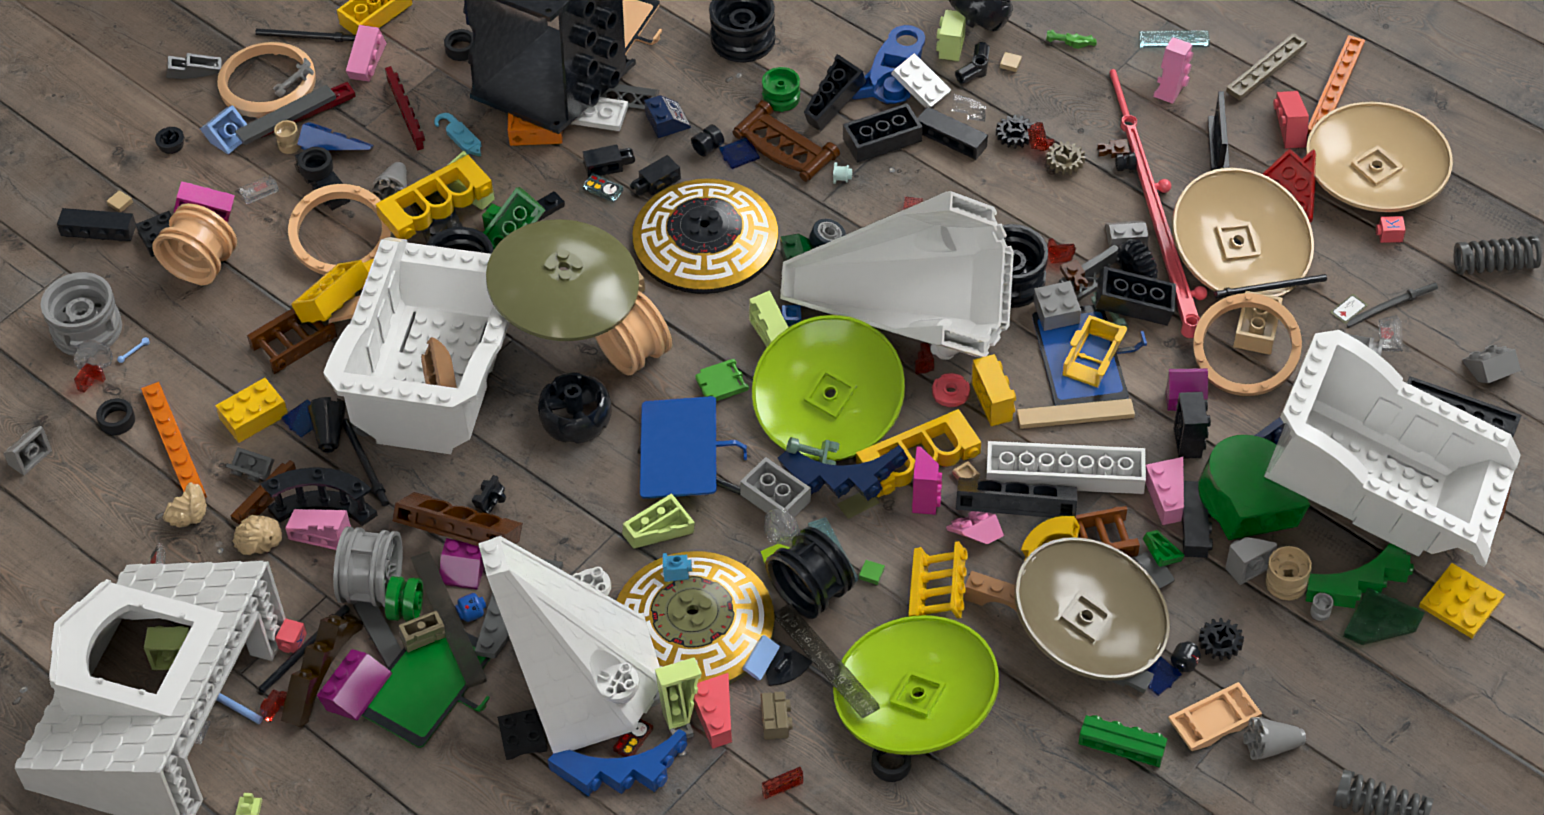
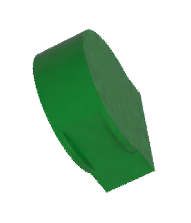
(1240, 495)

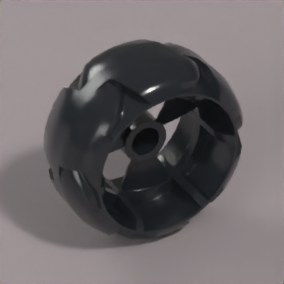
(985, 13)
(576, 391)

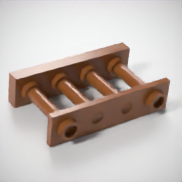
(1113, 515)

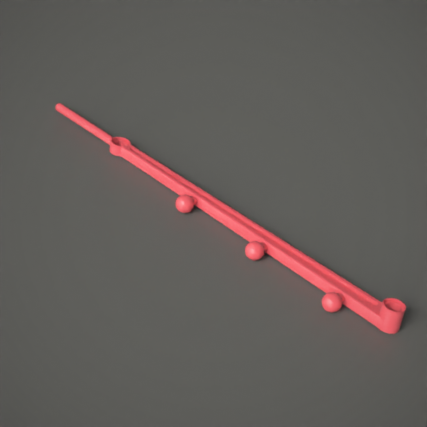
(1184, 296)

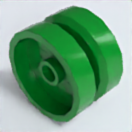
(781, 88)
(403, 598)

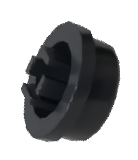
(170, 140)

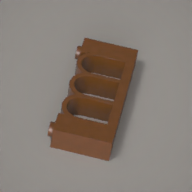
(453, 521)

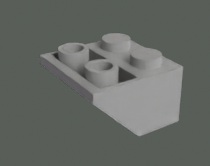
(1492, 363)

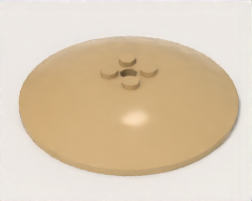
(1368, 134)
(1256, 211)

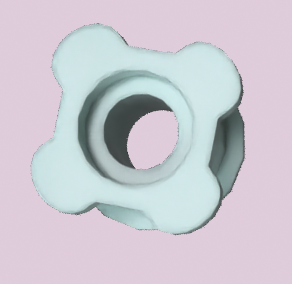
(841, 173)

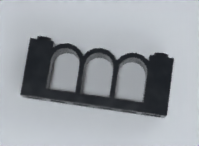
(1016, 498)

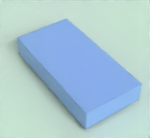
(761, 657)

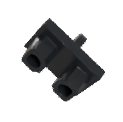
(491, 494)

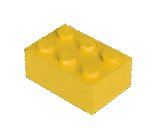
(993, 390)
(251, 410)

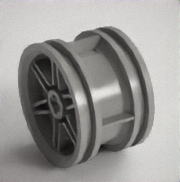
(80, 310)
(366, 564)

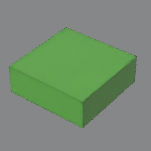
(871, 572)

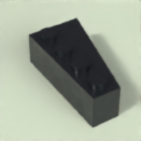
(834, 92)

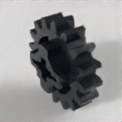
(1014, 131)
(1230, 643)

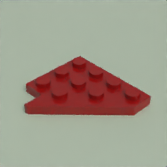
(1297, 177)

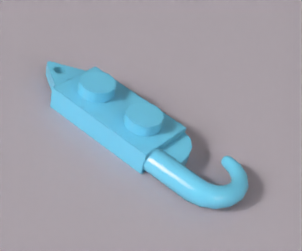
(460, 134)

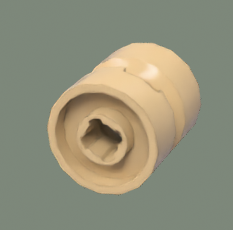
(287, 136)

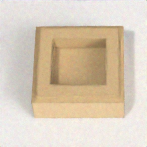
(1010, 62)
(119, 201)
(966, 471)

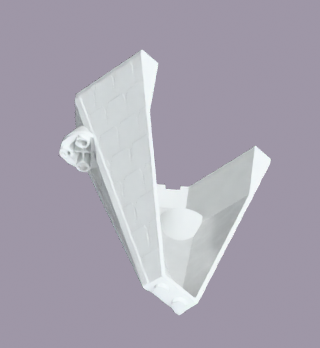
(920, 273)
(577, 647)

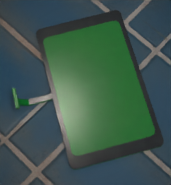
(421, 692)

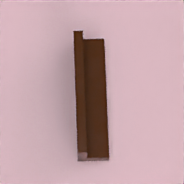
(259, 499)

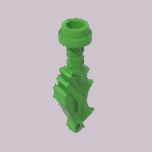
(1076, 40)

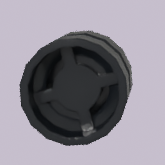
(706, 141)

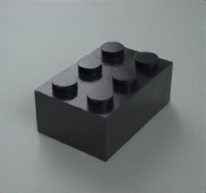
(1191, 425)

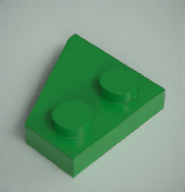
(1162, 549)

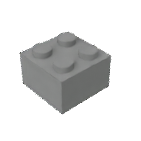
(1057, 305)

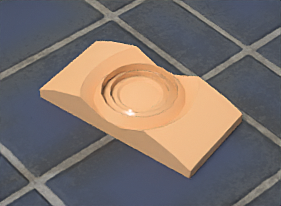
(1215, 717)

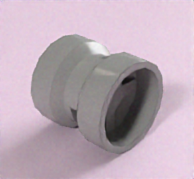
(1321, 606)

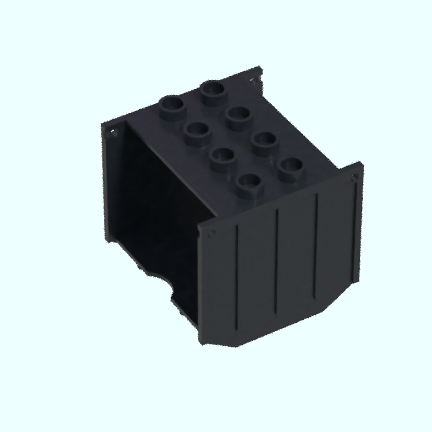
(542, 70)

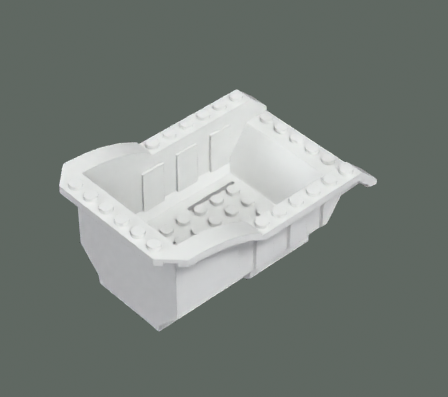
(377, 359)
(1391, 453)

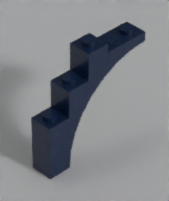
(840, 479)

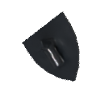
(786, 665)

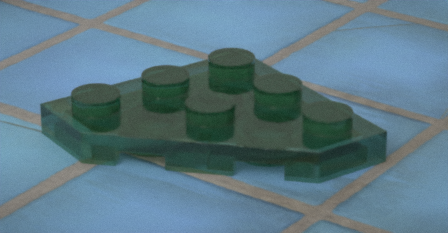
(1381, 618)

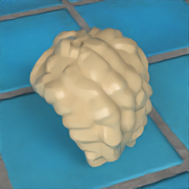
(187, 508)
(257, 535)

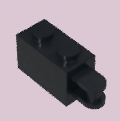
(607, 160)
(656, 176)

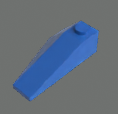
(319, 136)

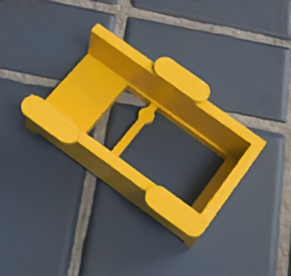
(1098, 328)

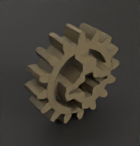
(1065, 157)

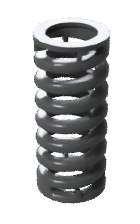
(1488, 260)
(1346, 795)

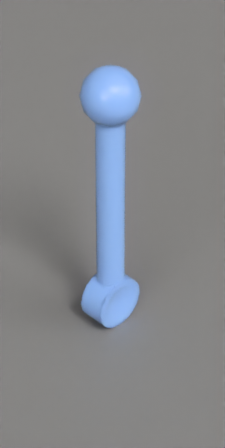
(145, 341)

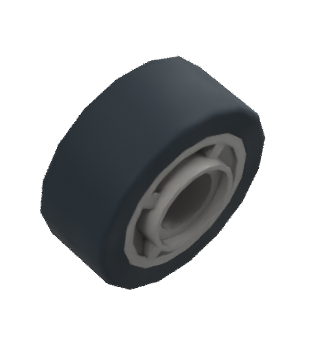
(825, 231)

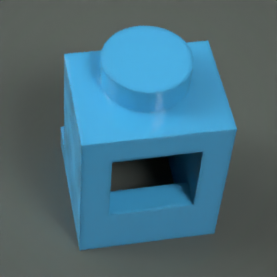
(676, 567)

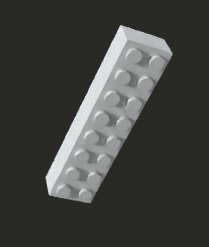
(1068, 465)

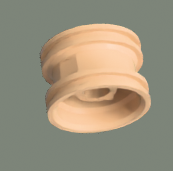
(195, 244)
(636, 337)

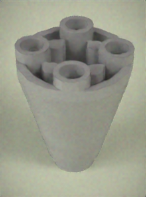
(390, 181)
(1271, 737)

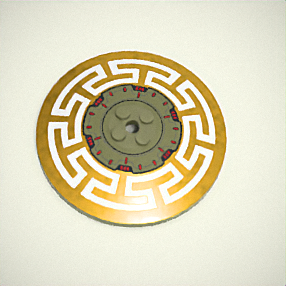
(730, 616)

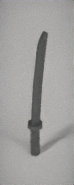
(1410, 295)

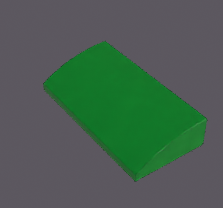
(515, 213)

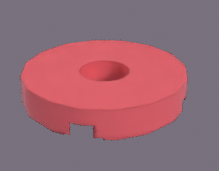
(951, 399)

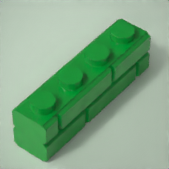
(1123, 740)

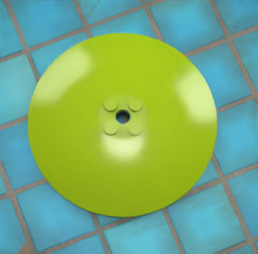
(824, 356)
(924, 656)

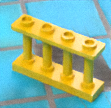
(921, 576)

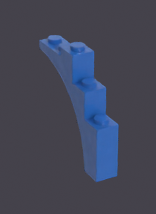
(619, 773)

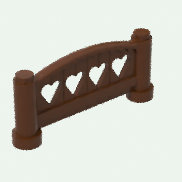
(760, 118)

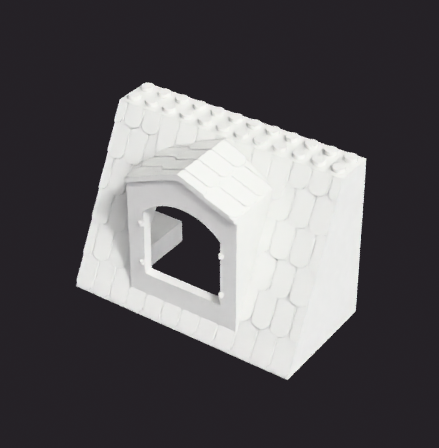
(130, 746)

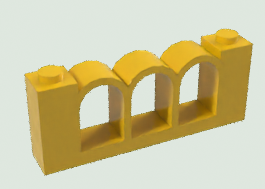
(405, 226)
(955, 427)

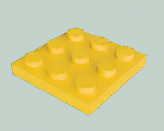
(1462, 600)

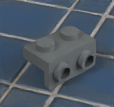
(251, 464)

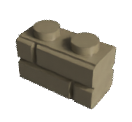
(421, 631)
(774, 715)

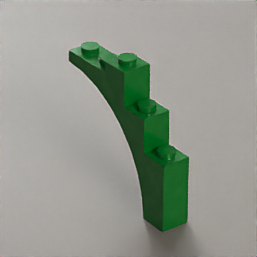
(1347, 587)

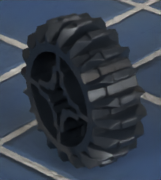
(1137, 258)

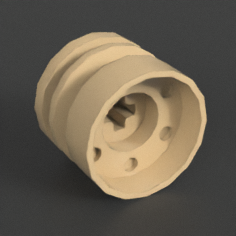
(1288, 573)

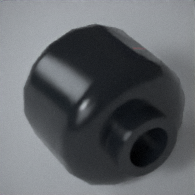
(1185, 657)

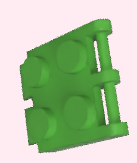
(721, 381)

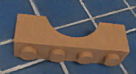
(985, 589)

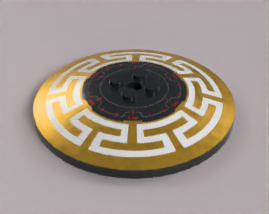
(707, 259)

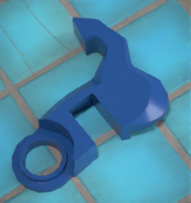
(879, 80)

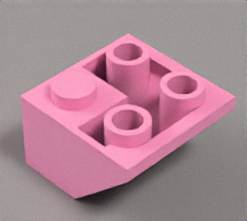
(977, 526)

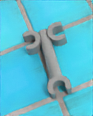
(303, 71)

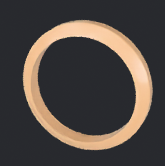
(260, 109)
(321, 195)
(1254, 301)

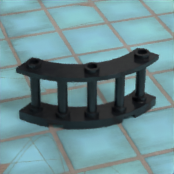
(348, 498)

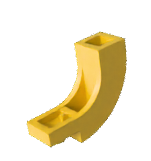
(1050, 530)

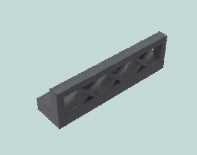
(634, 90)
(1094, 267)

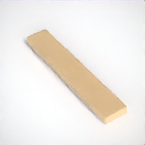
(1075, 413)

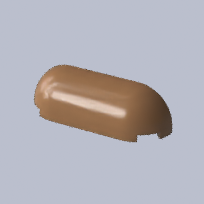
(438, 365)

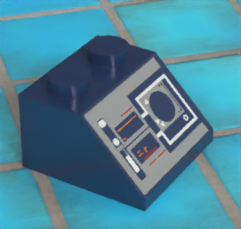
(665, 116)

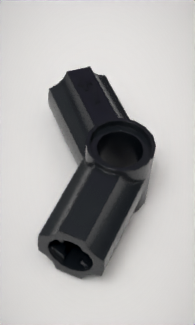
(977, 67)

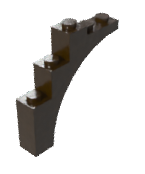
(305, 683)

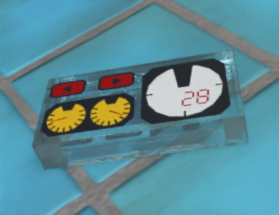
(603, 187)

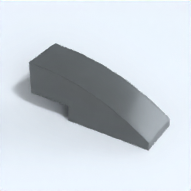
(192, 66)

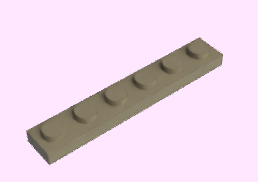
(1266, 66)

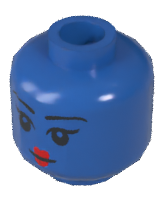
(470, 607)

